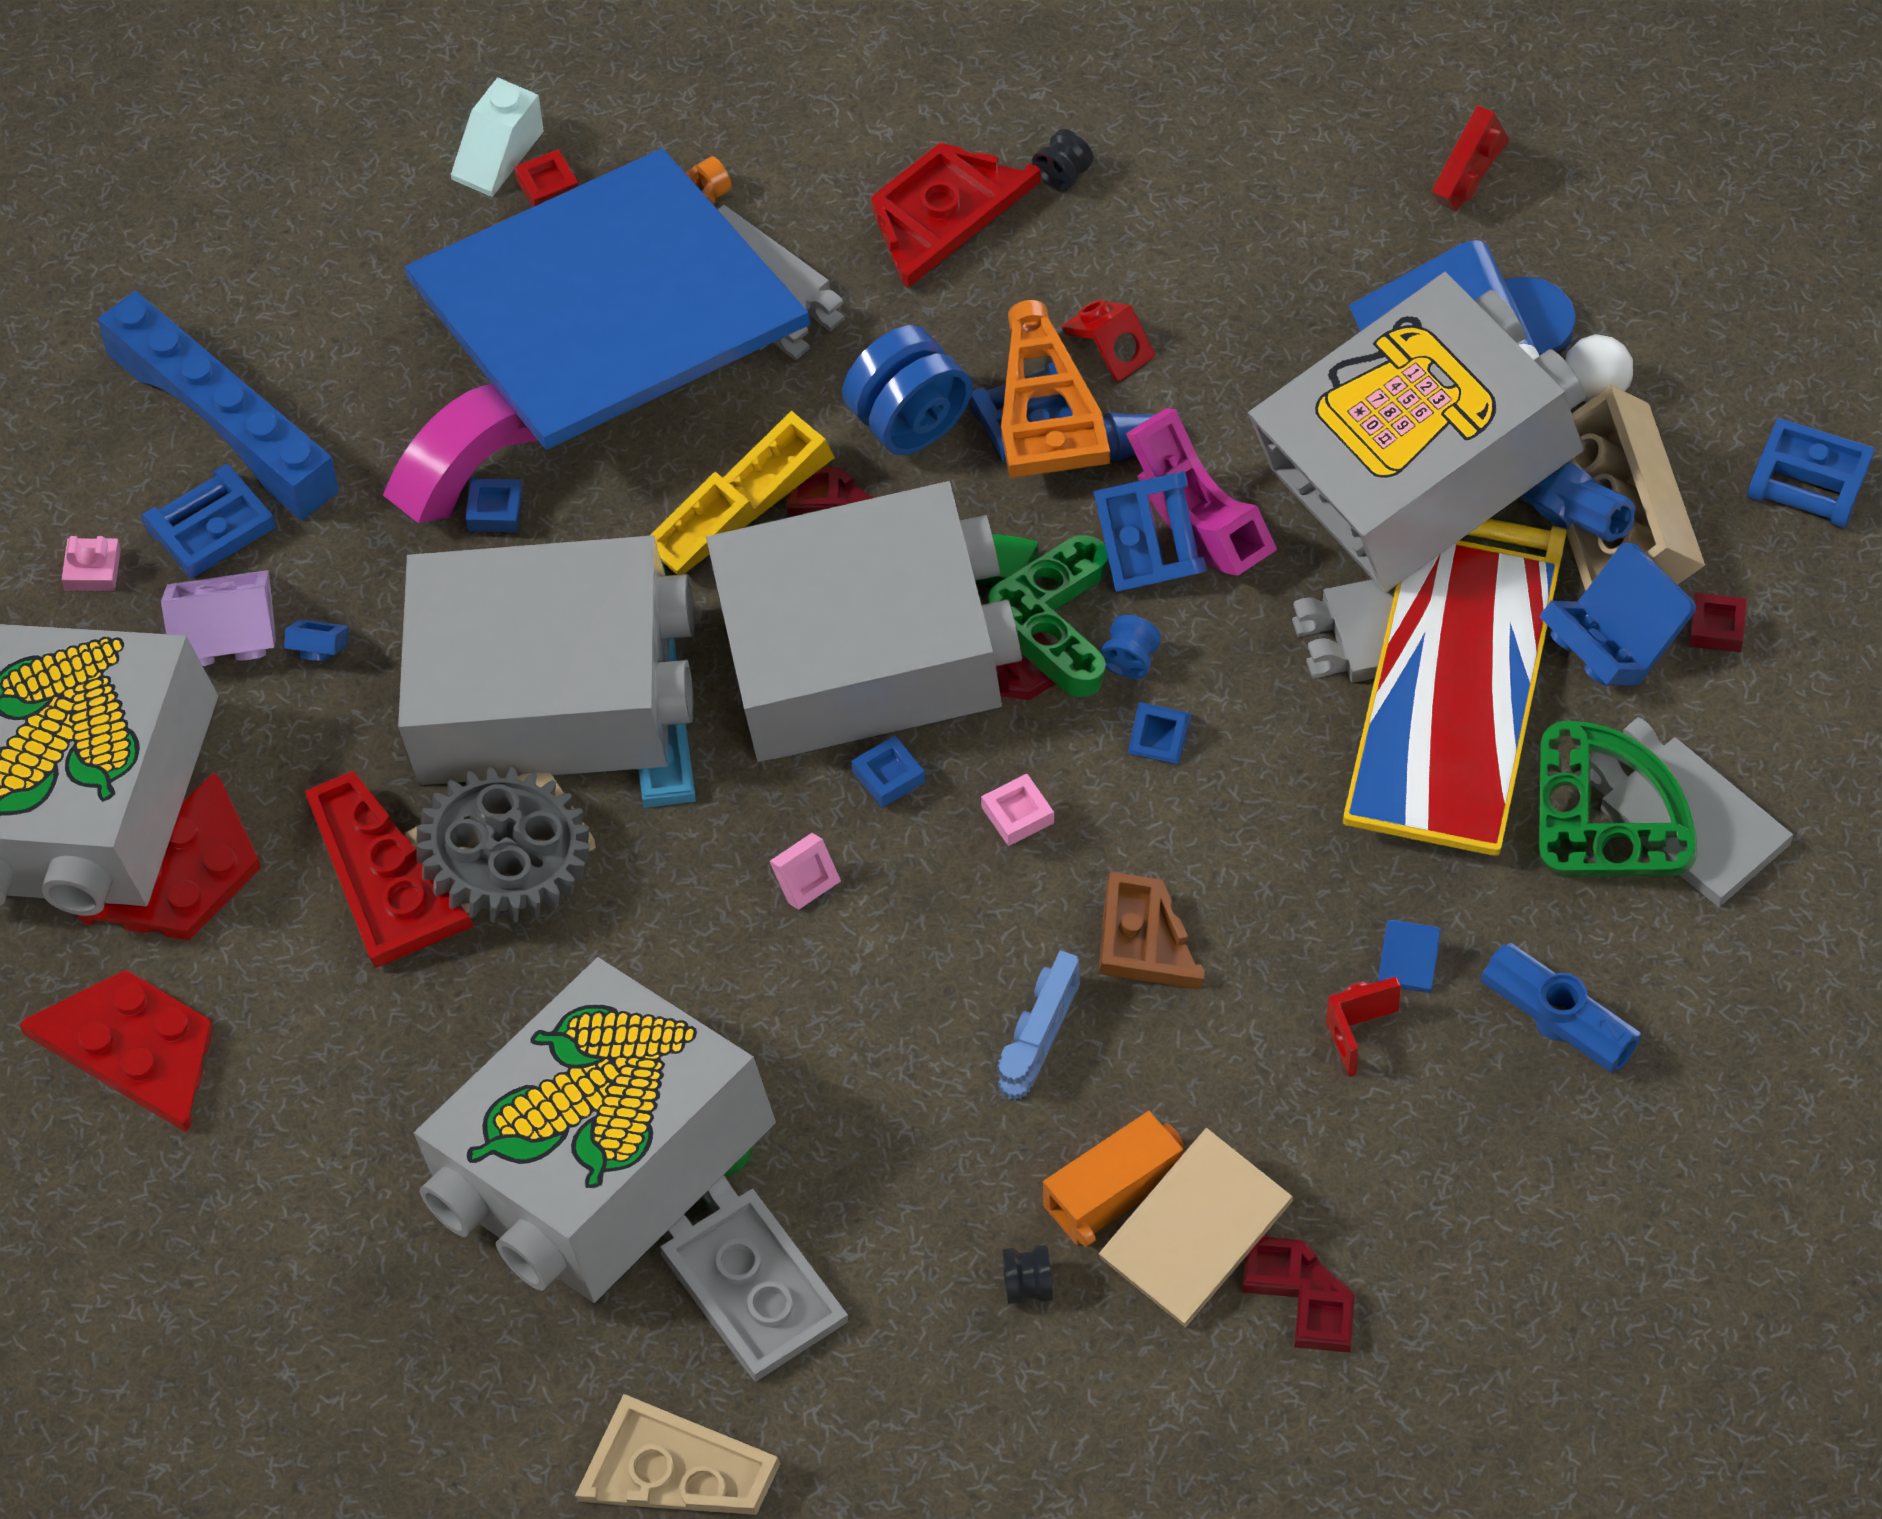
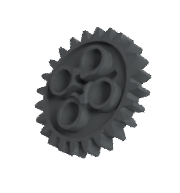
(502, 844)

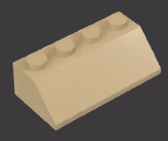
(1630, 459)

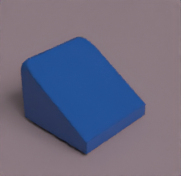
(1159, 733)
(1410, 954)

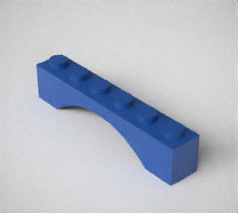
(271, 446)

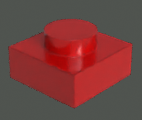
(545, 177)

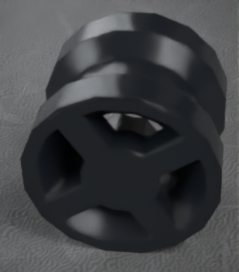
(1063, 159)
(1027, 1274)

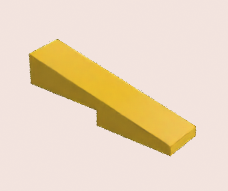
(750, 488)

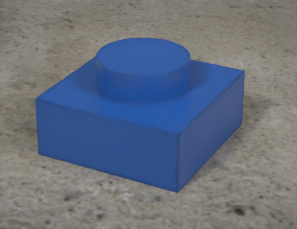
(494, 505)
(316, 639)
(888, 771)

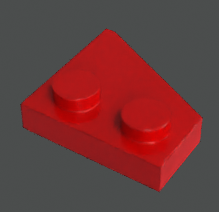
(1470, 159)

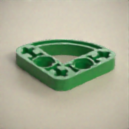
(1576, 823)

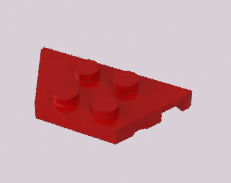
(944, 204)
(200, 870)
(131, 1042)

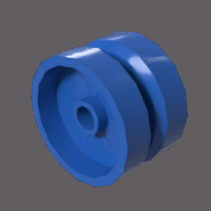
(907, 389)

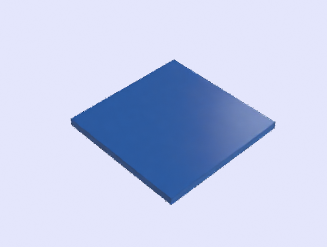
(606, 297)

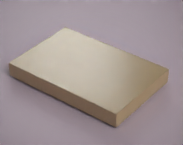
(1195, 1227)

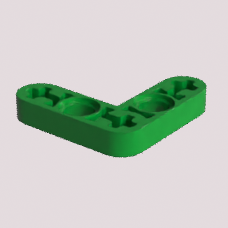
(1039, 615)

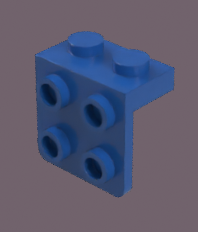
(1622, 618)

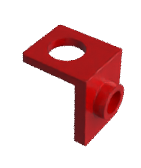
(1104, 324)
(1356, 1005)

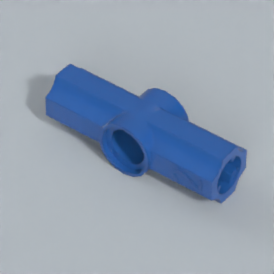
(1576, 499)
(1584, 1026)

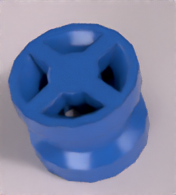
(1130, 646)

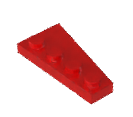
(380, 873)

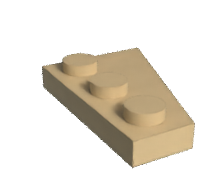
(674, 1464)

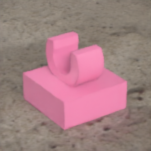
(91, 564)
(1017, 809)
(805, 871)

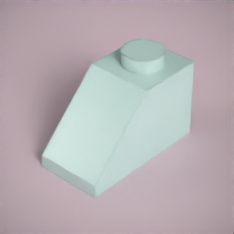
(497, 136)

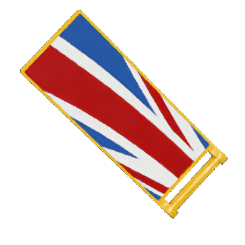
(1456, 692)

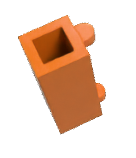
(1111, 1177)

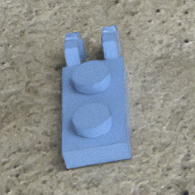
(1037, 1030)

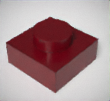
(1718, 622)

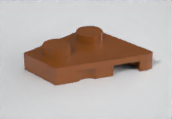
(1144, 935)

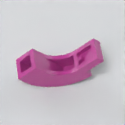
(450, 449)
(1225, 530)

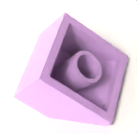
(222, 615)

